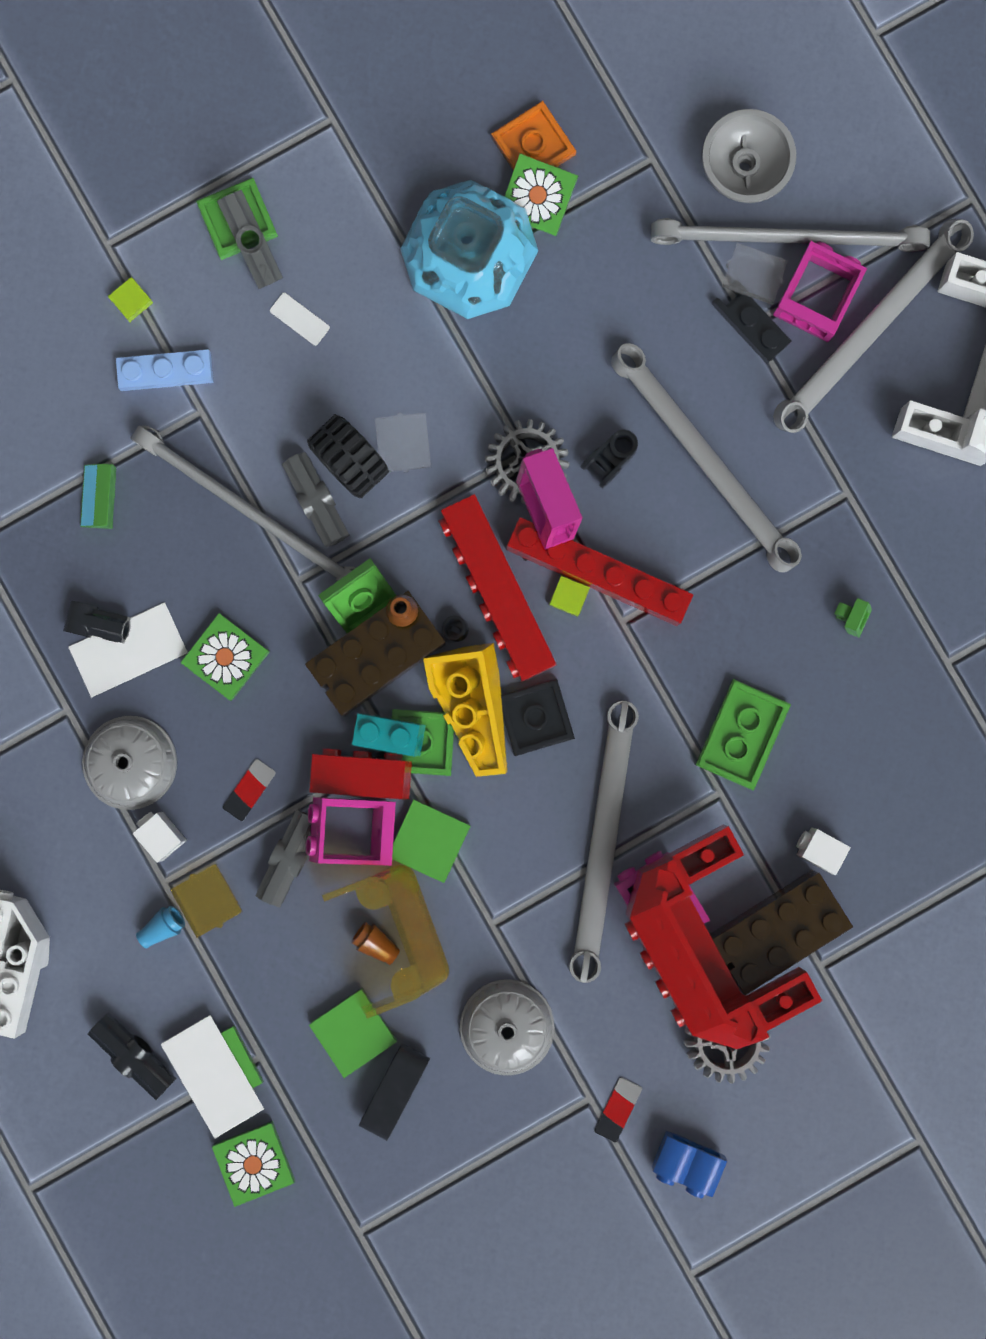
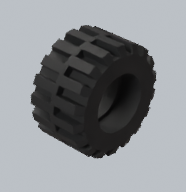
(348, 456)

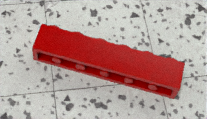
(602, 574)
(497, 587)

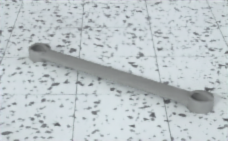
(910, 239)
(873, 325)
(157, 448)
(706, 458)
(603, 842)

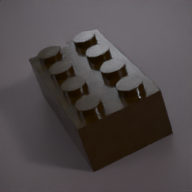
(373, 657)
(780, 931)

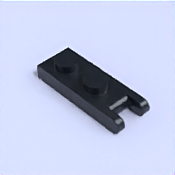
(753, 326)

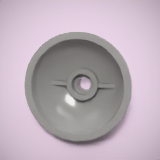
(752, 139)
(149, 757)
(501, 1006)

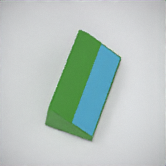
(98, 496)

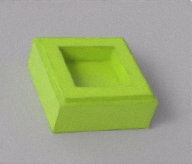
(130, 299)
(569, 596)

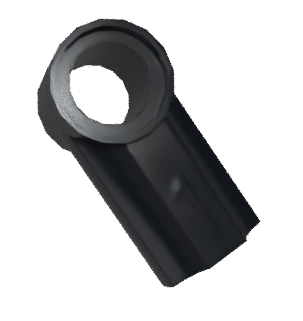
(89, 621)

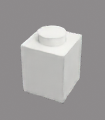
(158, 835)
(822, 850)

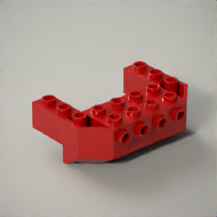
(688, 959)

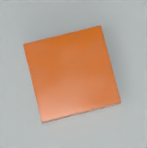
(535, 136)

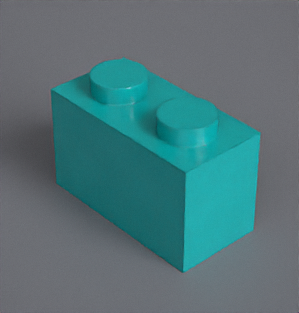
(388, 735)

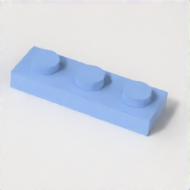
(164, 370)

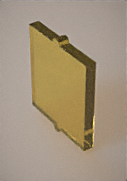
(206, 900)

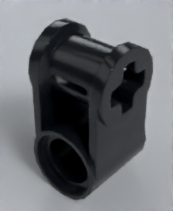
(609, 458)

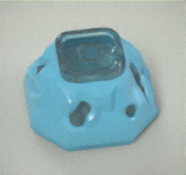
(473, 275)

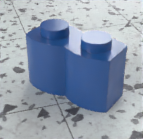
(688, 1164)

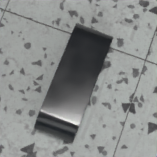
(394, 1092)

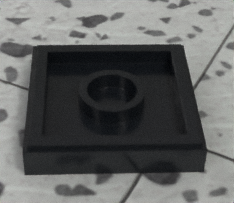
(536, 717)

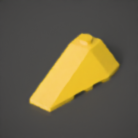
(470, 695)

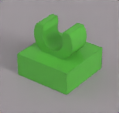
(854, 617)

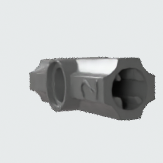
(241, 219)
(315, 499)
(286, 861)

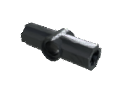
(131, 1056)

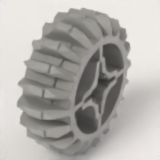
(513, 438)
(729, 1067)

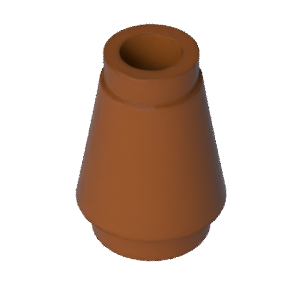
(405, 618)
(375, 943)

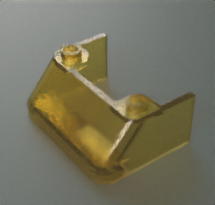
(401, 892)

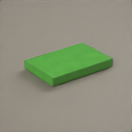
(743, 734)

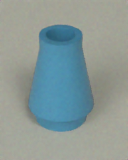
(163, 925)

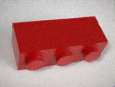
(360, 775)

